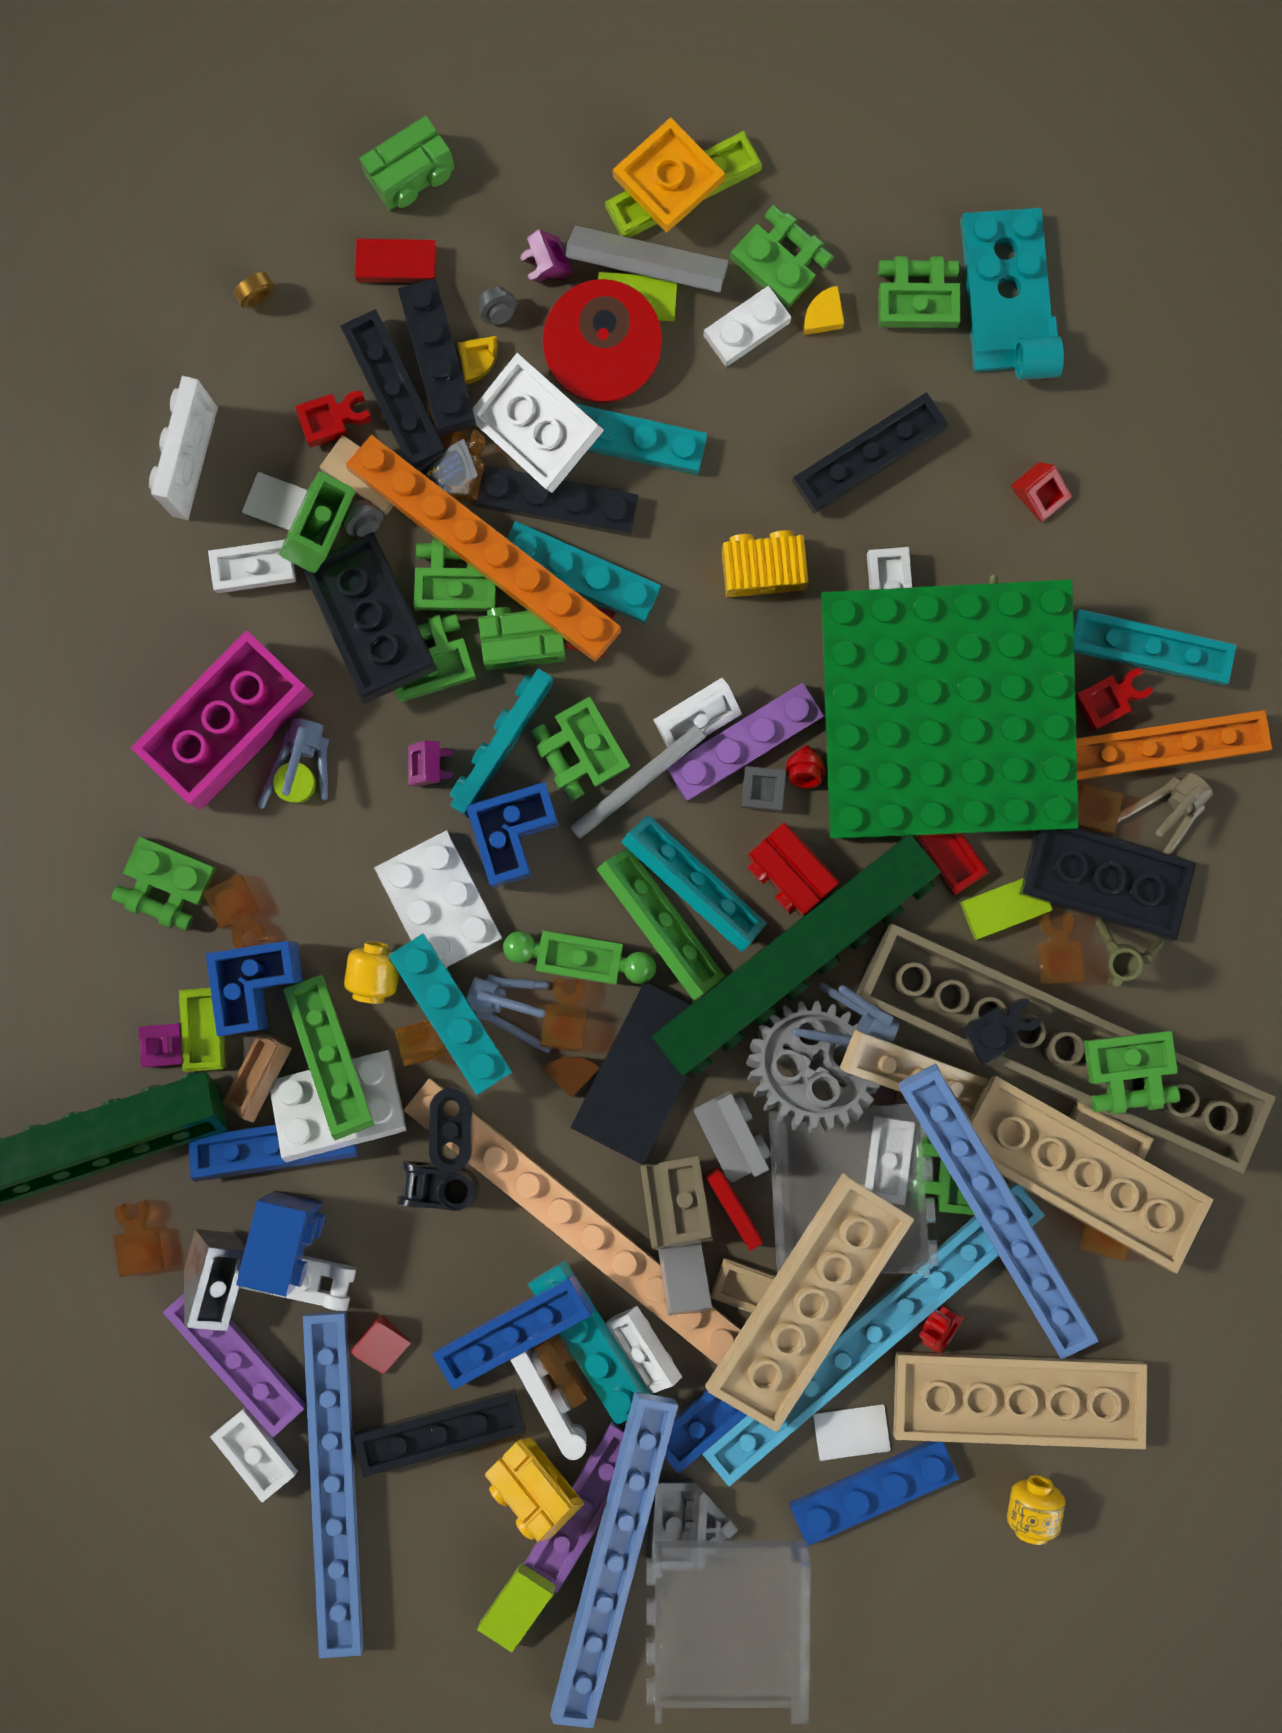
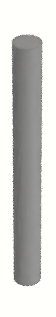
(637, 782)

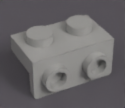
(730, 1138)

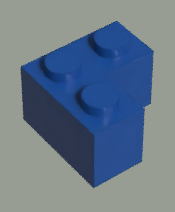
(501, 825)
(239, 981)
(277, 1240)

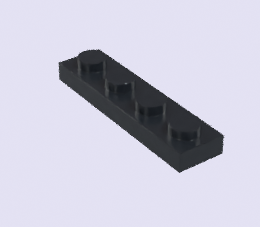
(437, 357)
(392, 388)
(870, 453)
(569, 503)
(439, 1432)

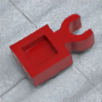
(326, 419)
(1108, 700)
(940, 1329)

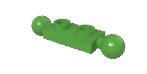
(579, 957)

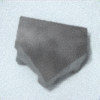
(685, 1514)

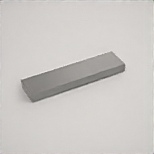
(646, 259)

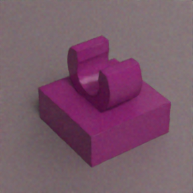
(549, 256)
(425, 763)
(160, 1045)

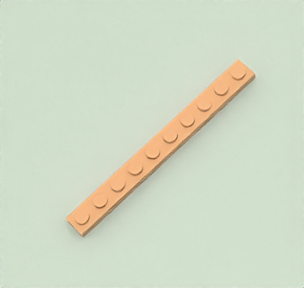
(580, 1226)

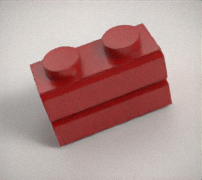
(791, 870)

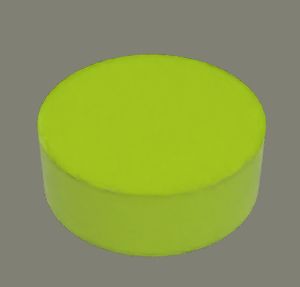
(302, 787)

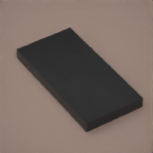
(370, 619)
(1109, 880)
(635, 1081)

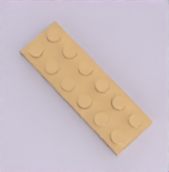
(1089, 1175)
(809, 1303)
(1020, 1400)

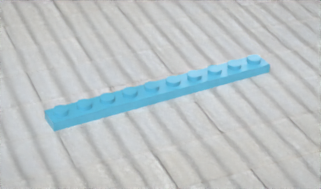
(867, 1340)

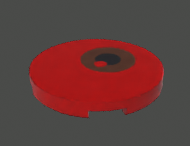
(602, 341)

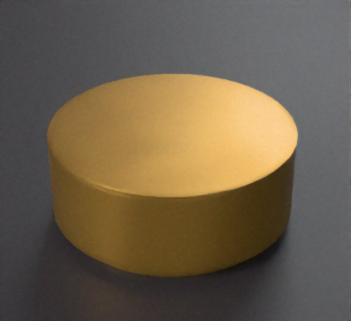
(254, 290)

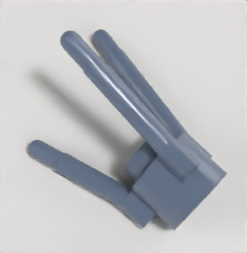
(302, 741)
(488, 997)
(872, 1021)

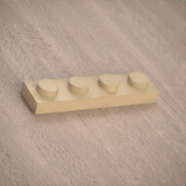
(890, 1064)

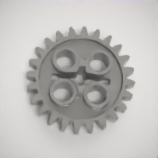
(794, 1094)

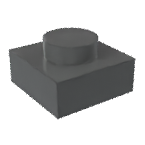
(763, 789)

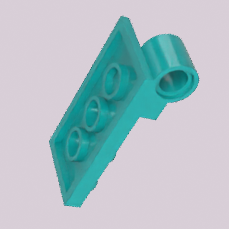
(1019, 329)

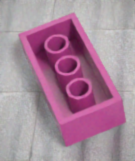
(222, 721)

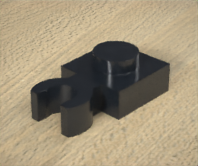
(995, 1033)

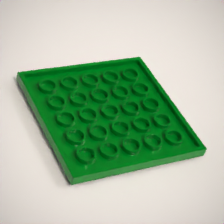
(950, 709)

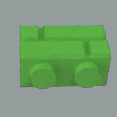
(408, 164)
(317, 522)
(518, 640)

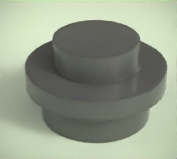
(496, 305)
(362, 518)

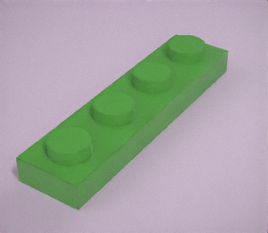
(661, 923)
(328, 1057)

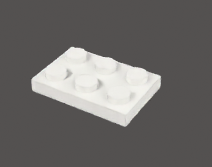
(535, 423)
(183, 448)
(439, 899)
(301, 1119)

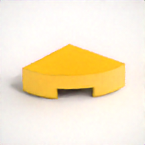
(824, 313)
(477, 358)

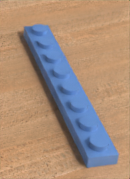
(997, 1210)
(333, 1484)
(613, 1560)

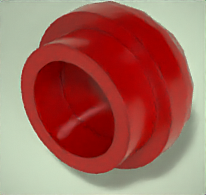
(805, 768)

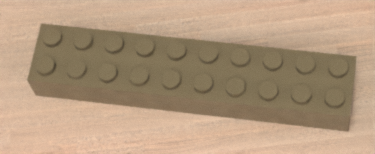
(946, 990)

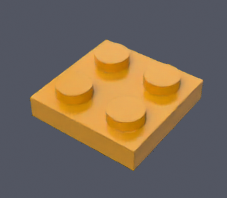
(668, 175)

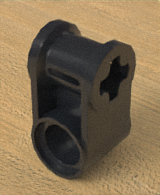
(429, 1187)

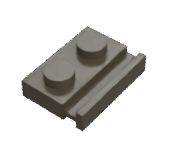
(676, 1203)

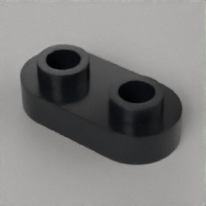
(449, 1129)

